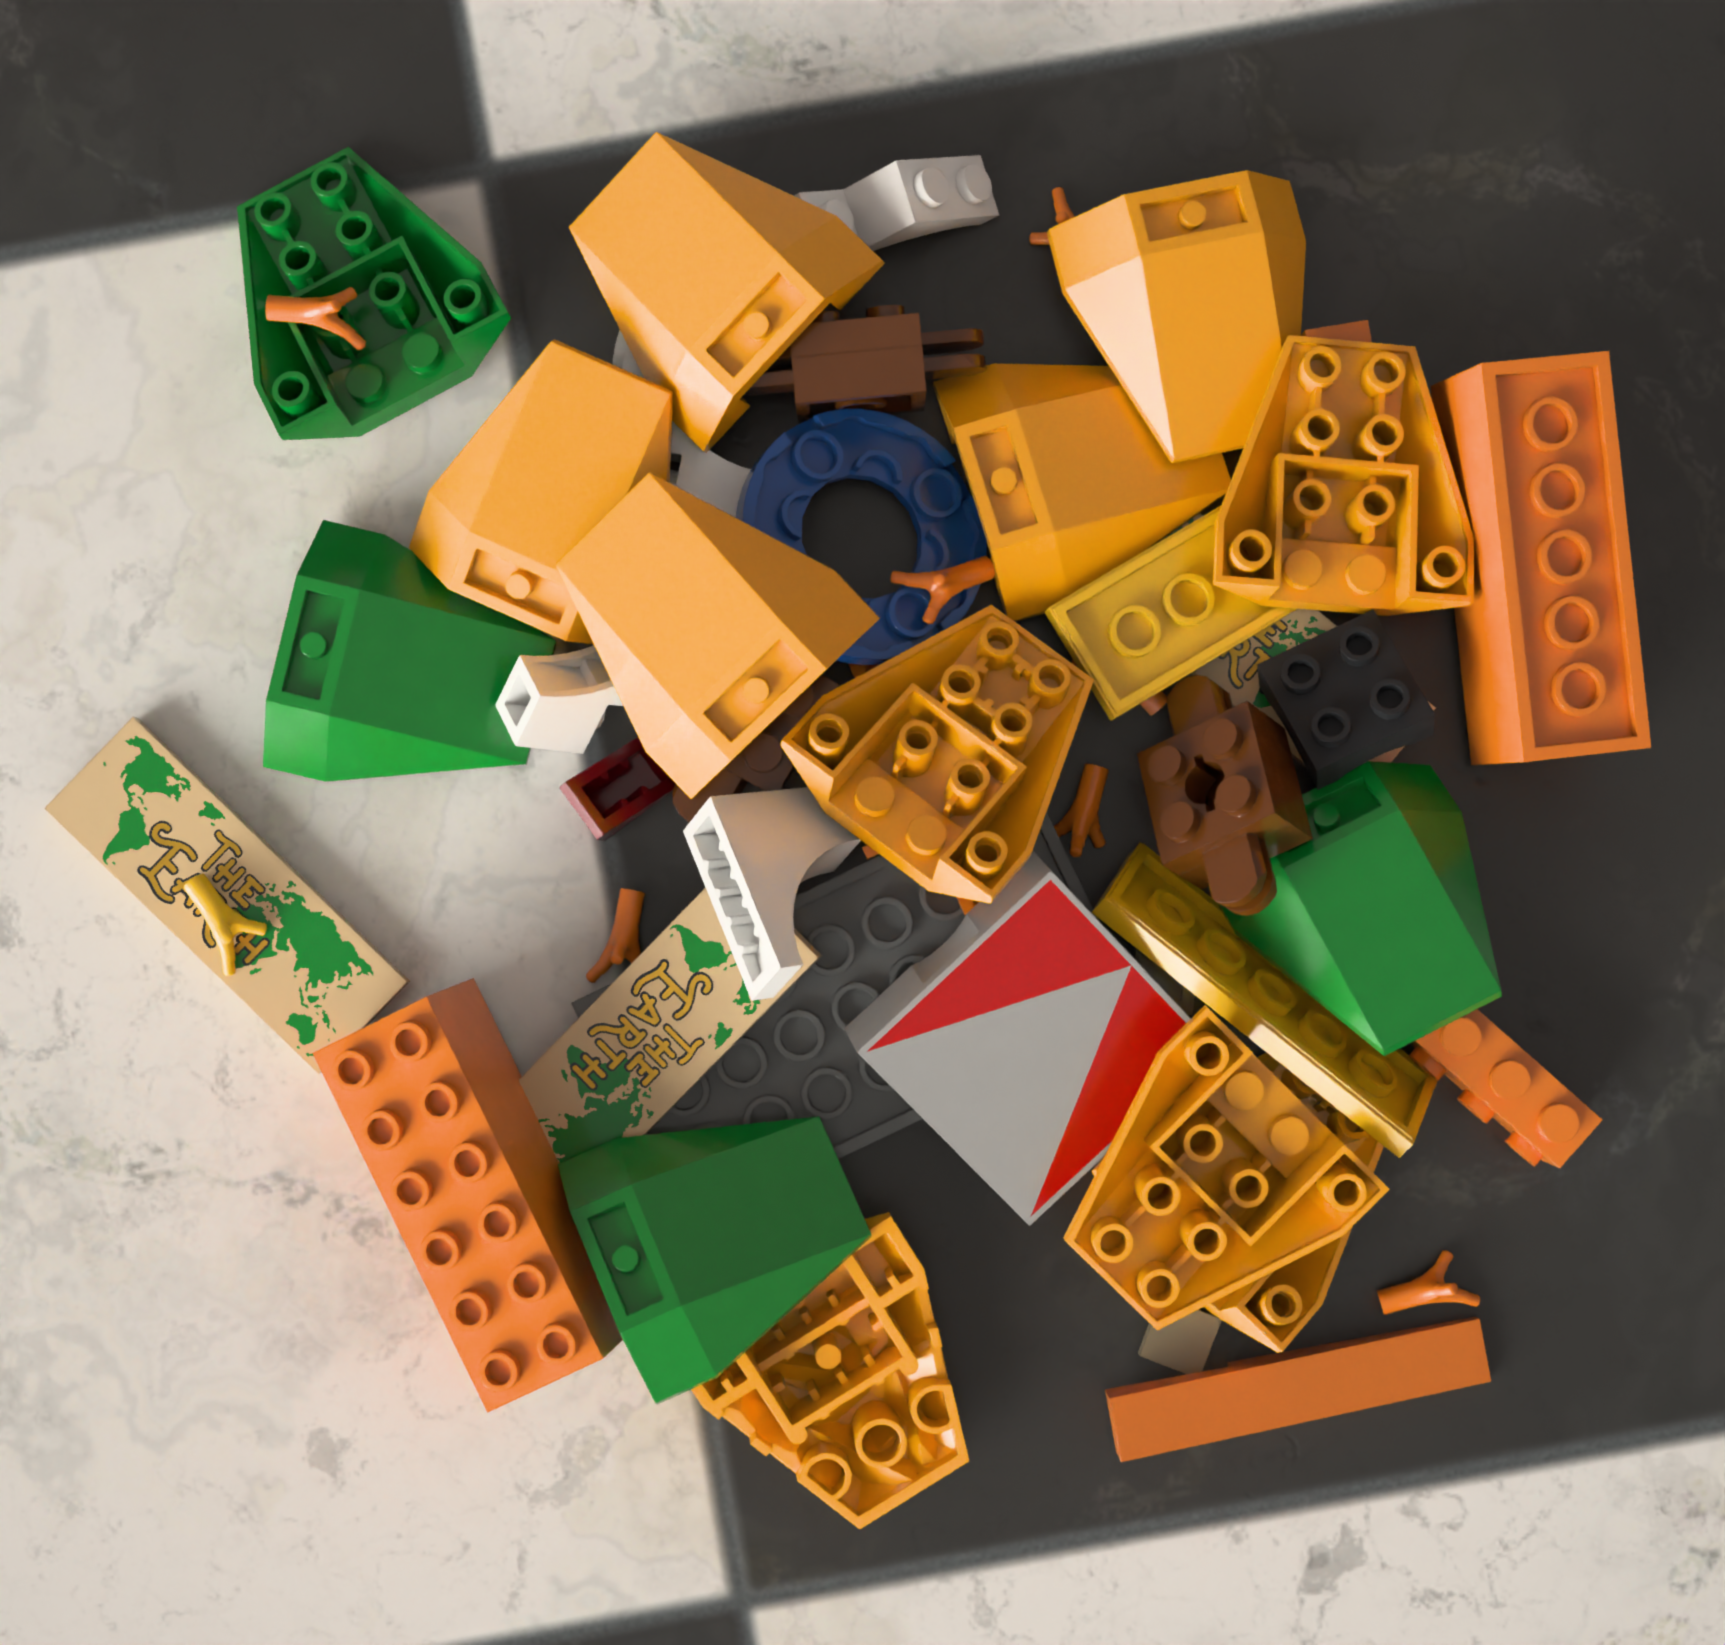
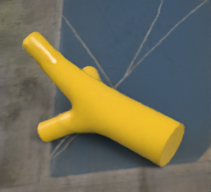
(221, 919)

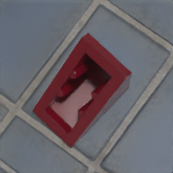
(617, 789)

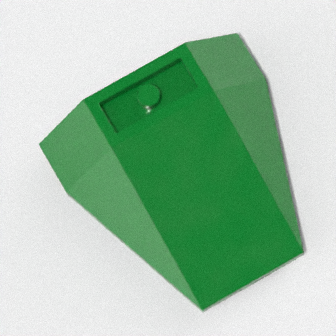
(417, 304)
(388, 668)
(1380, 907)
(710, 1238)

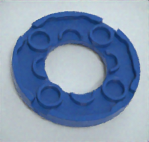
(901, 460)

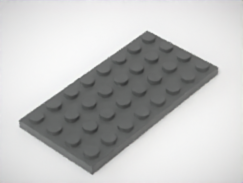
(798, 1054)

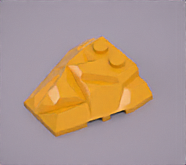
(852, 1385)

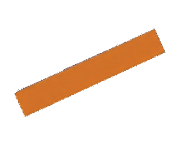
(1295, 1387)

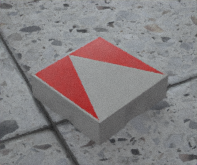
(1022, 1038)

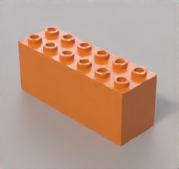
(1553, 609)
(473, 1190)

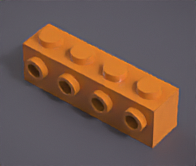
(1509, 1086)

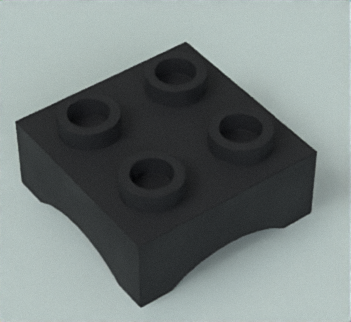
(1346, 698)

